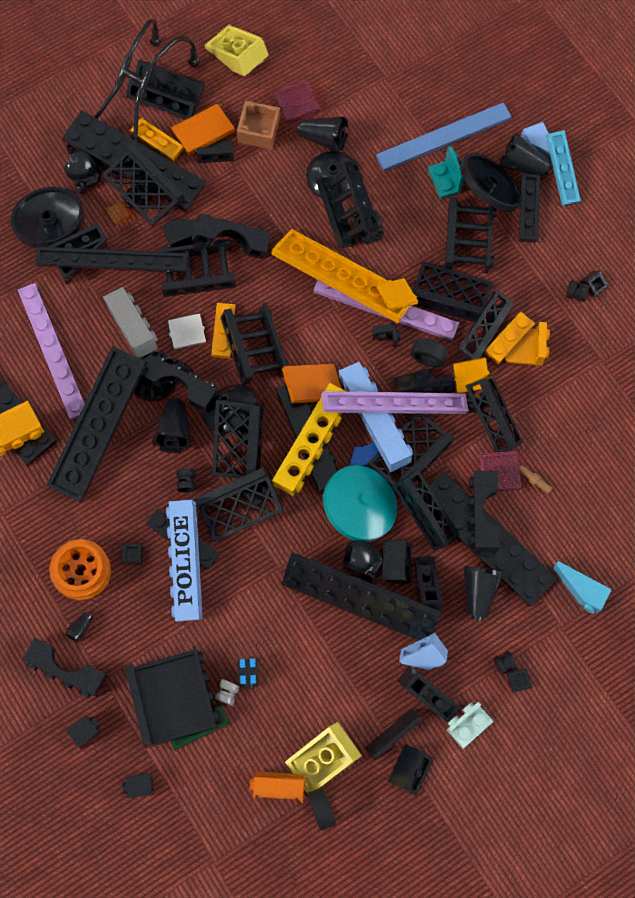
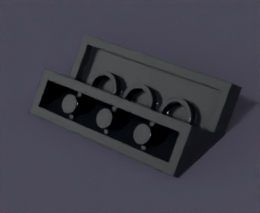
(168, 91)

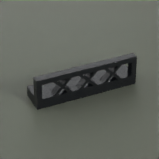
(489, 328)
(500, 412)
(423, 513)

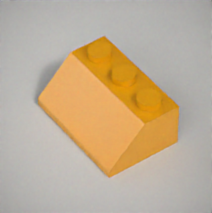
(18, 426)

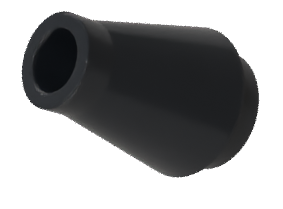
(79, 627)

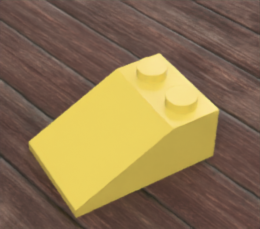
(238, 49)
(324, 757)

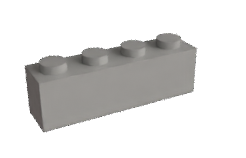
(130, 322)

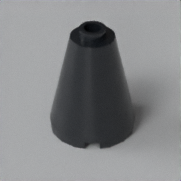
(326, 132)
(524, 157)
(173, 428)
(480, 590)

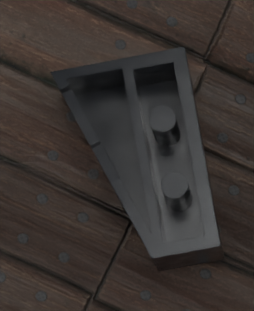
(86, 239)

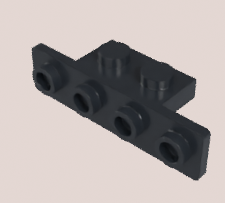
(423, 382)

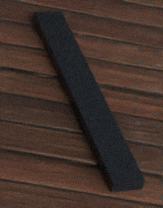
(111, 259)

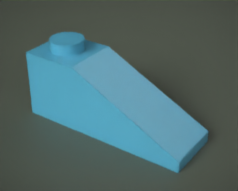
(584, 589)

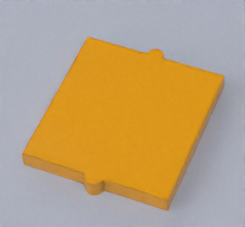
(397, 294)
(468, 372)

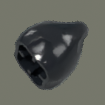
(83, 170)
(362, 559)

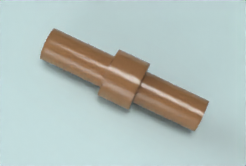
(535, 479)

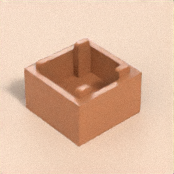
(258, 125)

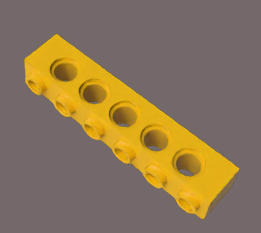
(294, 484)

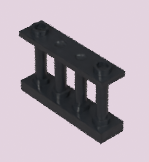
(333, 204)
(453, 241)
(207, 282)
(241, 354)

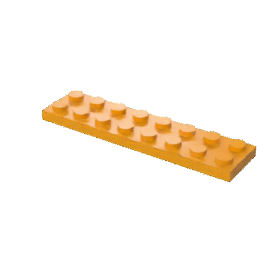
(335, 272)

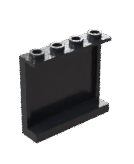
(171, 698)

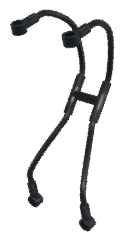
(155, 40)

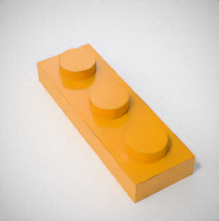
(158, 140)
(509, 338)
(220, 345)

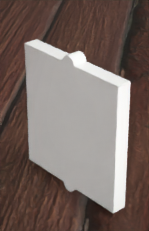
(187, 331)

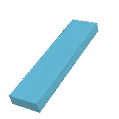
(563, 168)

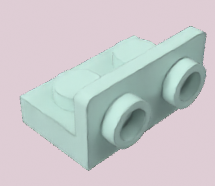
(469, 725)

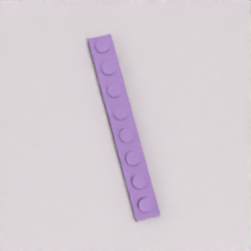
(414, 317)
(52, 350)
(394, 402)

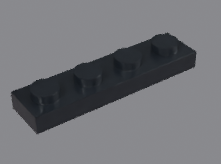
(529, 208)
(160, 522)

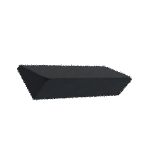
(393, 734)

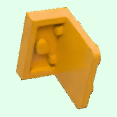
(532, 347)

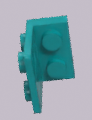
(447, 175)

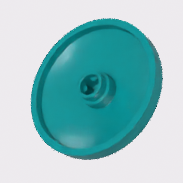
(360, 503)

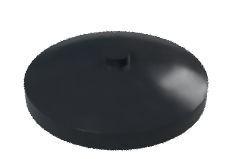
(490, 182)
(47, 216)

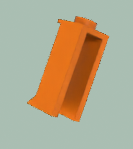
(278, 785)

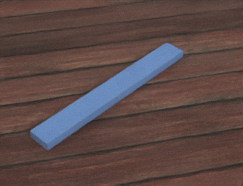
(443, 137)

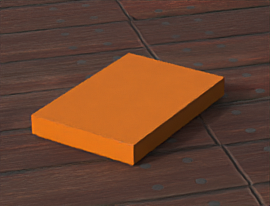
(203, 129)
(309, 381)

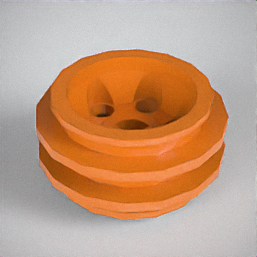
(93, 584)

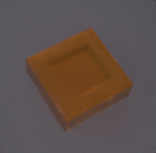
(118, 213)

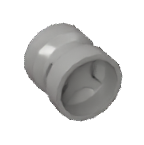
(225, 697)

